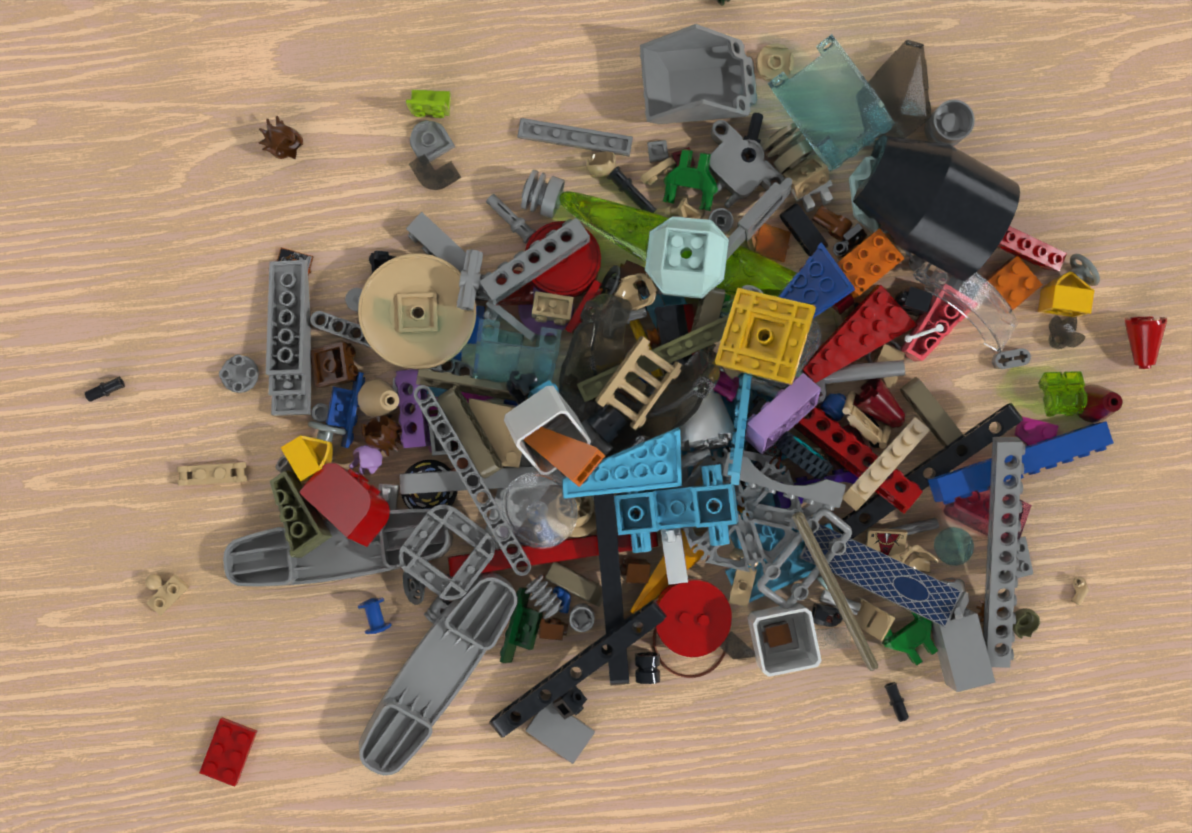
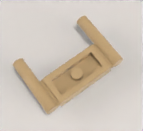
(864, 424)

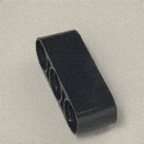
(802, 229)

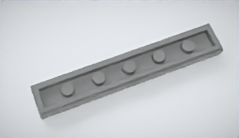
(574, 137)

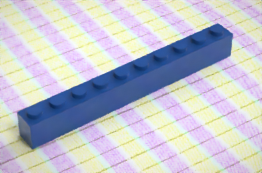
(1037, 456)

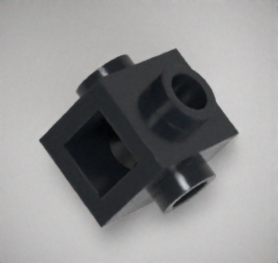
(570, 703)

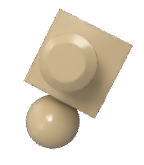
(684, 210)

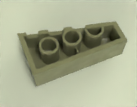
(300, 518)

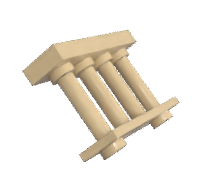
(630, 365)

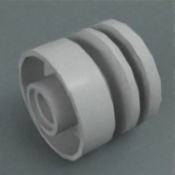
(542, 194)

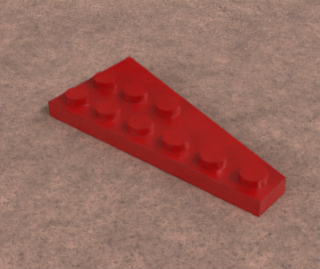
(864, 330)

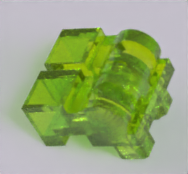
(1063, 393)

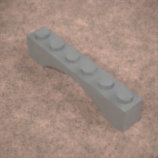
(823, 491)

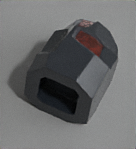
(826, 615)

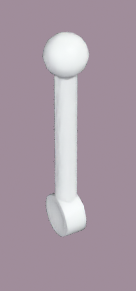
(938, 328)

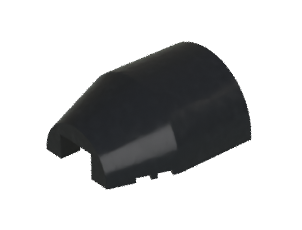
(938, 203)

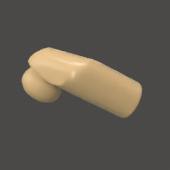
(738, 553)
(1081, 590)

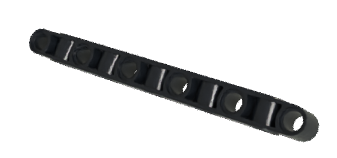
(940, 462)
(588, 661)

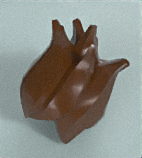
(281, 140)
(381, 433)

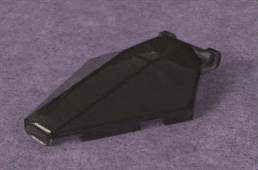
(904, 89)

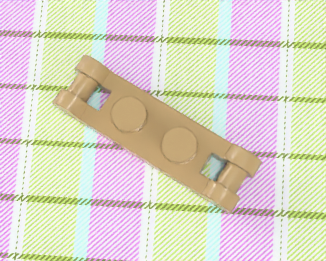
(212, 474)

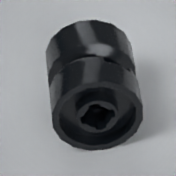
(647, 667)

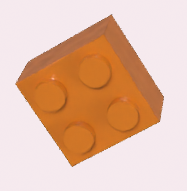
(1014, 281)

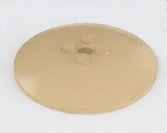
(388, 306)

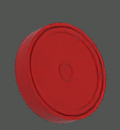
(574, 273)
(695, 619)

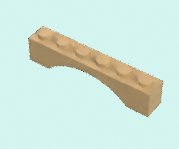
(885, 464)

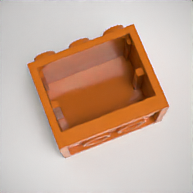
(869, 261)

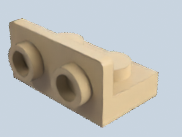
(808, 176)
(552, 308)

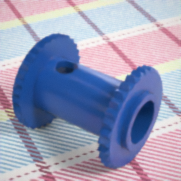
(374, 615)

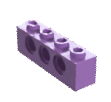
(408, 438)

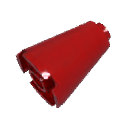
(1145, 339)

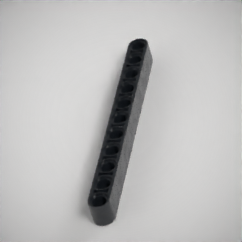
(611, 580)

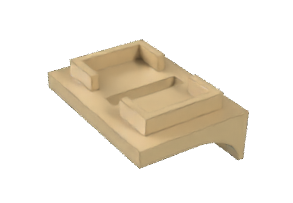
(880, 624)

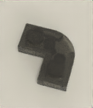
(433, 178)

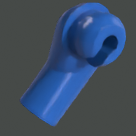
(565, 597)

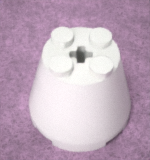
(708, 426)

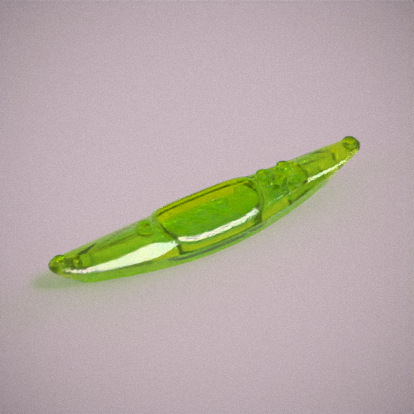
(615, 221)

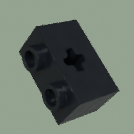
(914, 301)

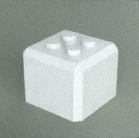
(548, 411)
(790, 657)

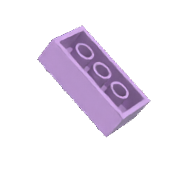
(782, 413)

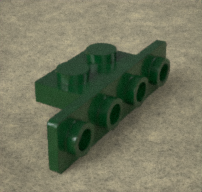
(522, 627)

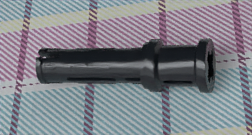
(624, 183)

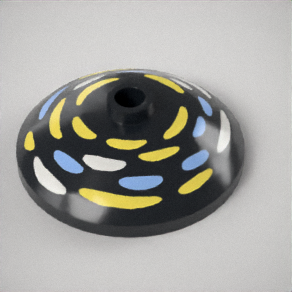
(431, 499)

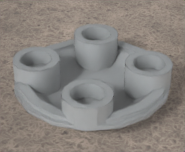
(239, 374)

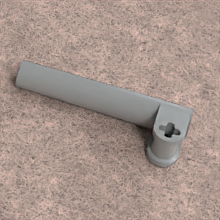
(862, 372)

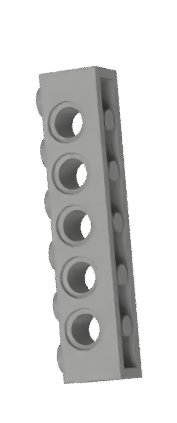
(530, 271)

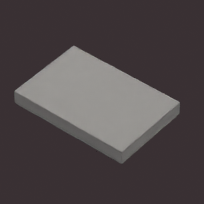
(563, 736)

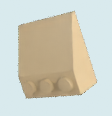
(491, 419)

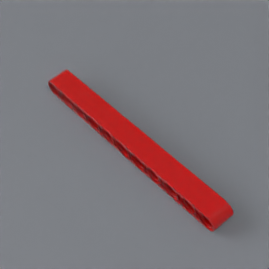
(567, 550)

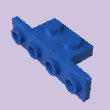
(343, 409)

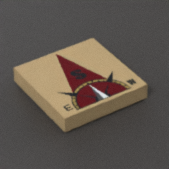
(887, 541)

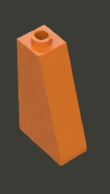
(567, 454)

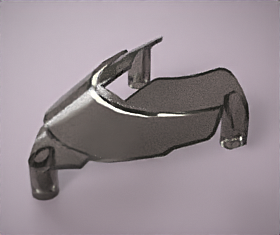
(600, 346)

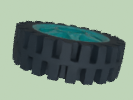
(804, 455)

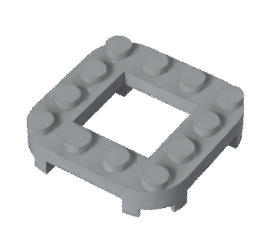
(431, 576)

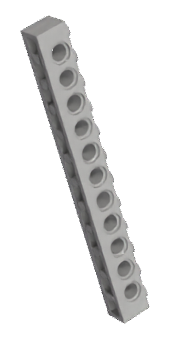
(1002, 448)

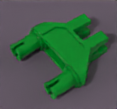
(691, 177)
(910, 637)

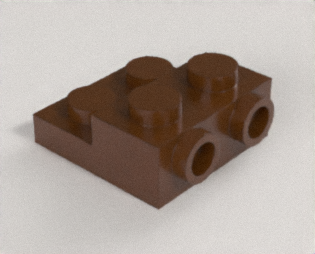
(334, 364)

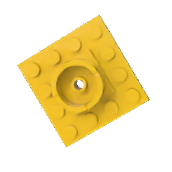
(760, 317)

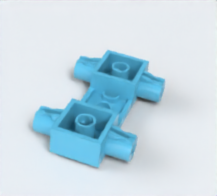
(678, 509)

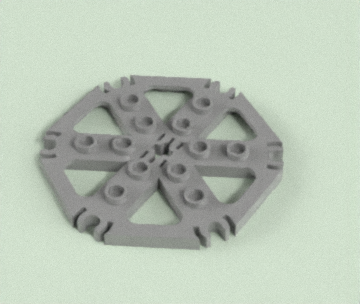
(757, 513)

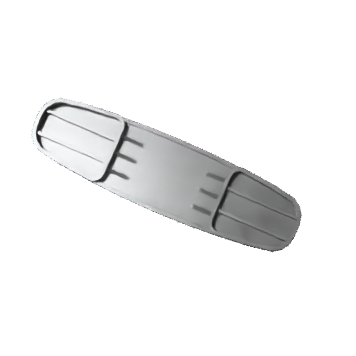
(266, 561)
(436, 673)

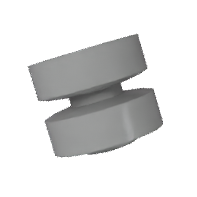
(950, 123)

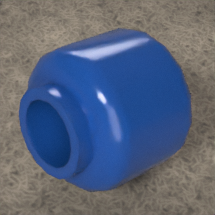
(833, 406)

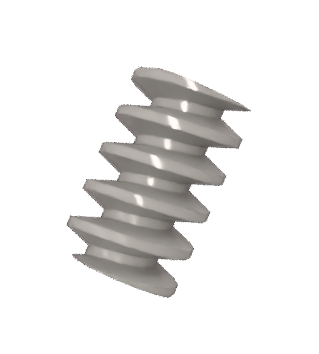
(543, 597)

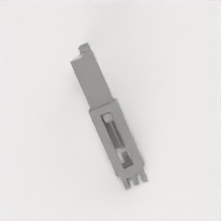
(759, 214)

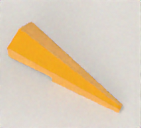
(659, 580)

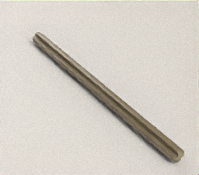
(835, 590)

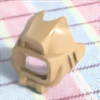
(628, 290)
(919, 559)

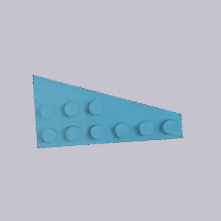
(740, 424)
(641, 467)

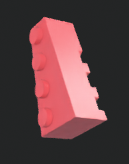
(938, 313)

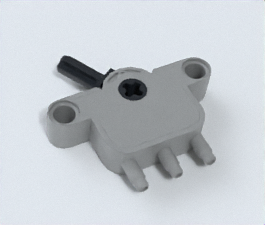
(730, 164)

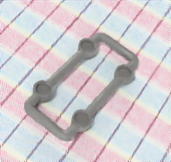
(800, 590)

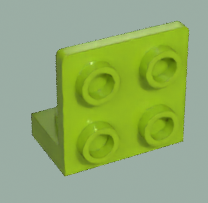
(429, 103)

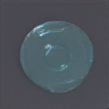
(953, 546)

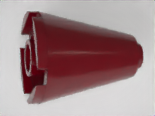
(879, 403)
(1100, 403)

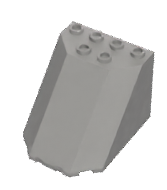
(696, 77)

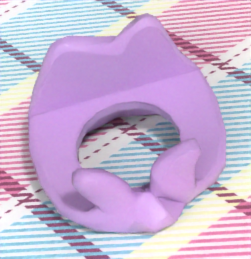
(367, 458)

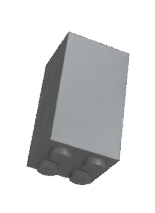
(963, 652)

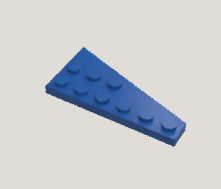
(818, 282)

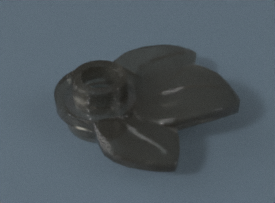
(1065, 331)

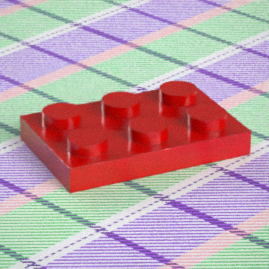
(228, 751)

